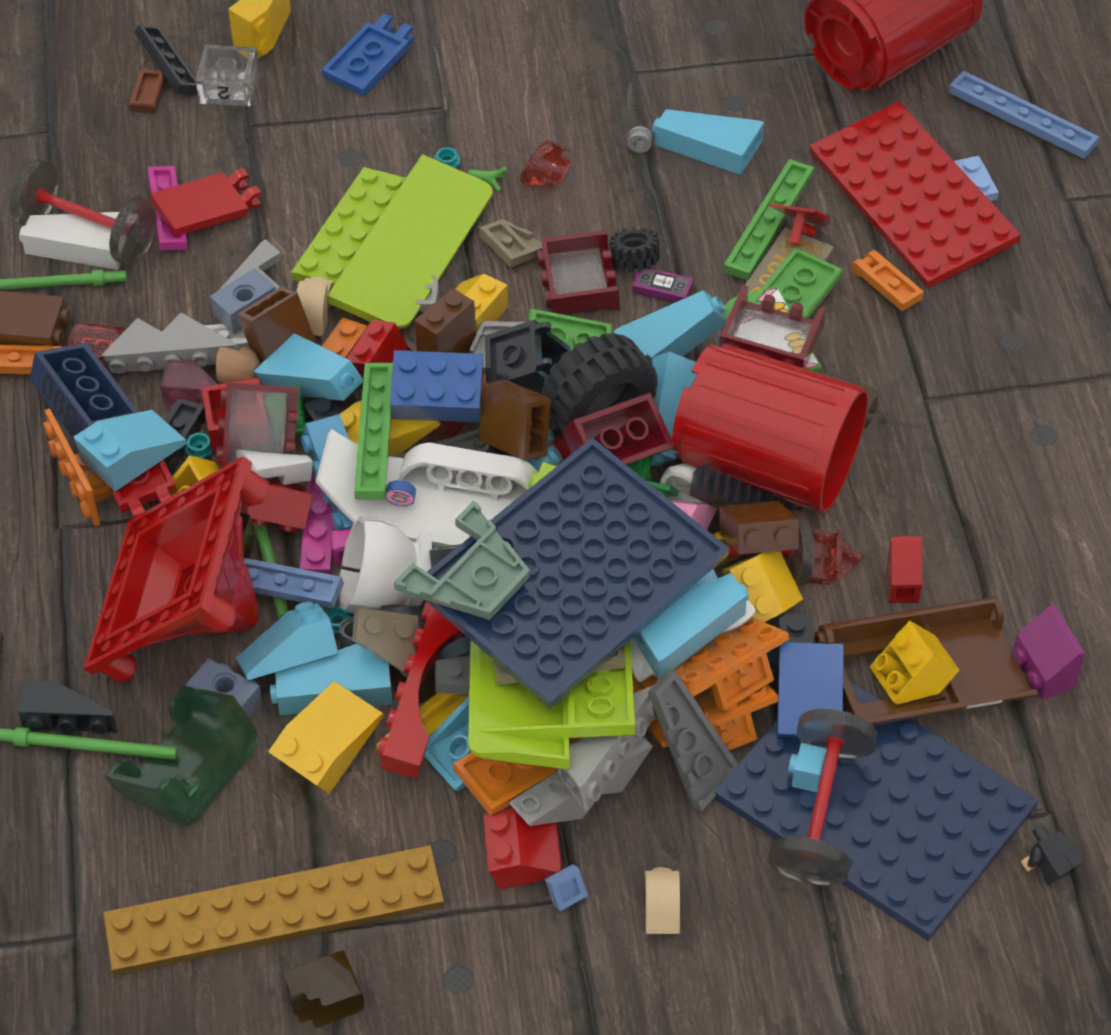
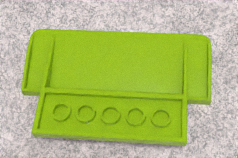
(393, 237)
(518, 728)

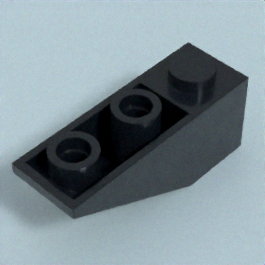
(57, 707)

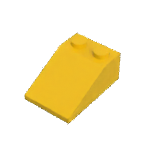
(258, 23)
(402, 431)
(327, 736)

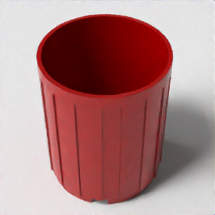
(878, 39)
(771, 425)

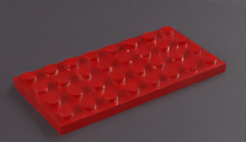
(914, 194)

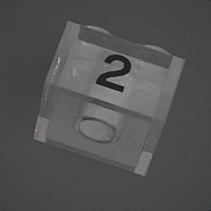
(227, 75)

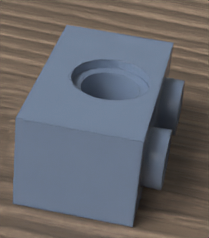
(238, 296)
(221, 678)

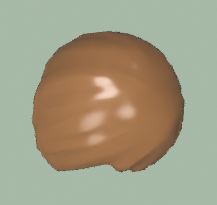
(236, 364)

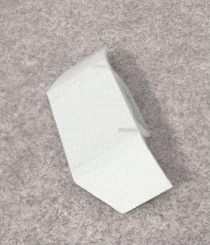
(444, 484)

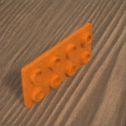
(84, 481)
(733, 663)
(734, 723)

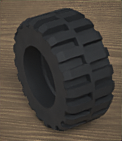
(597, 377)

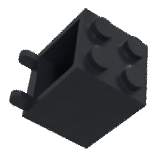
(523, 354)

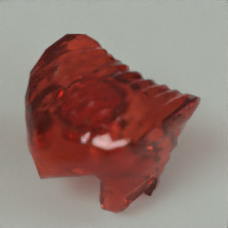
(546, 165)

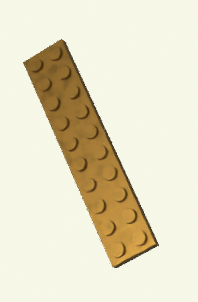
(272, 910)

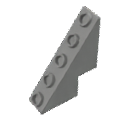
(148, 349)
(597, 759)
(553, 802)

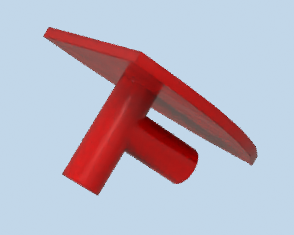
(799, 225)

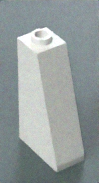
(69, 239)

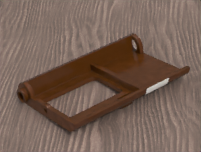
(968, 635)

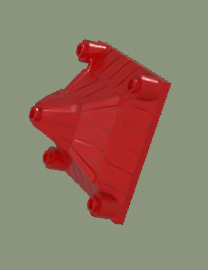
(180, 572)

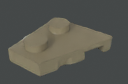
(510, 243)
(386, 635)

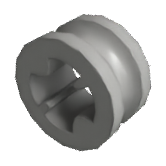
(641, 133)

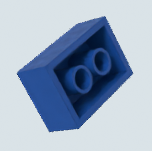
(436, 386)

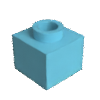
(807, 767)

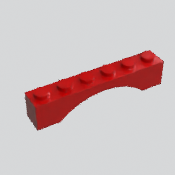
(407, 738)

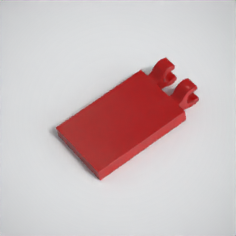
(205, 202)
(147, 487)

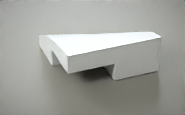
(288, 467)

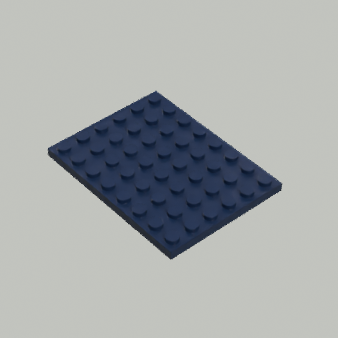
(601, 568)
(908, 816)

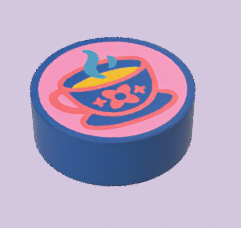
(400, 493)

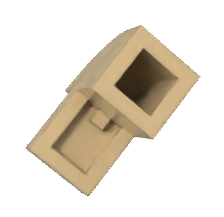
(314, 300)
(662, 901)

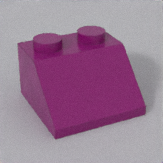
(1049, 654)

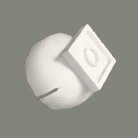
(381, 556)

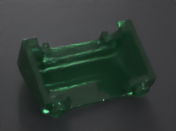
(212, 745)

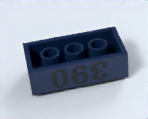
(78, 387)

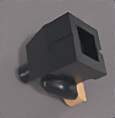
(1053, 855)

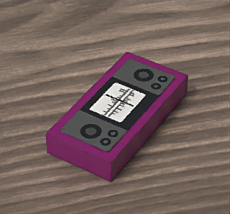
(662, 285)

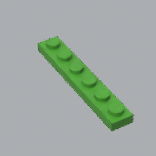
(768, 221)
(374, 432)

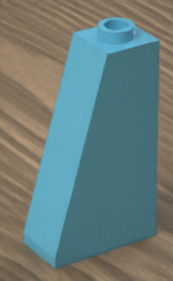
(709, 138)
(677, 326)
(311, 366)
(673, 375)
(692, 623)
(352, 668)

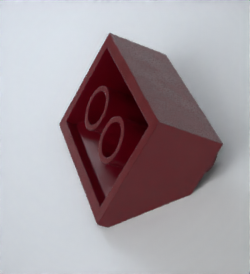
(626, 430)

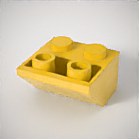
(914, 665)

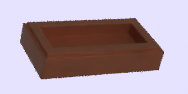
(147, 91)

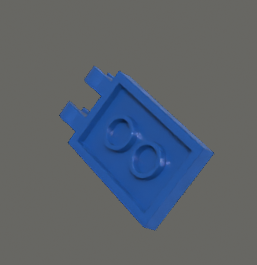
(369, 55)

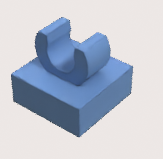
(566, 887)

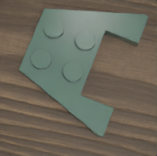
(480, 578)

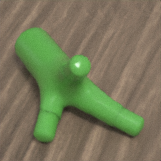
(489, 176)

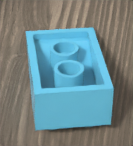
(127, 446)
(291, 641)
(450, 744)

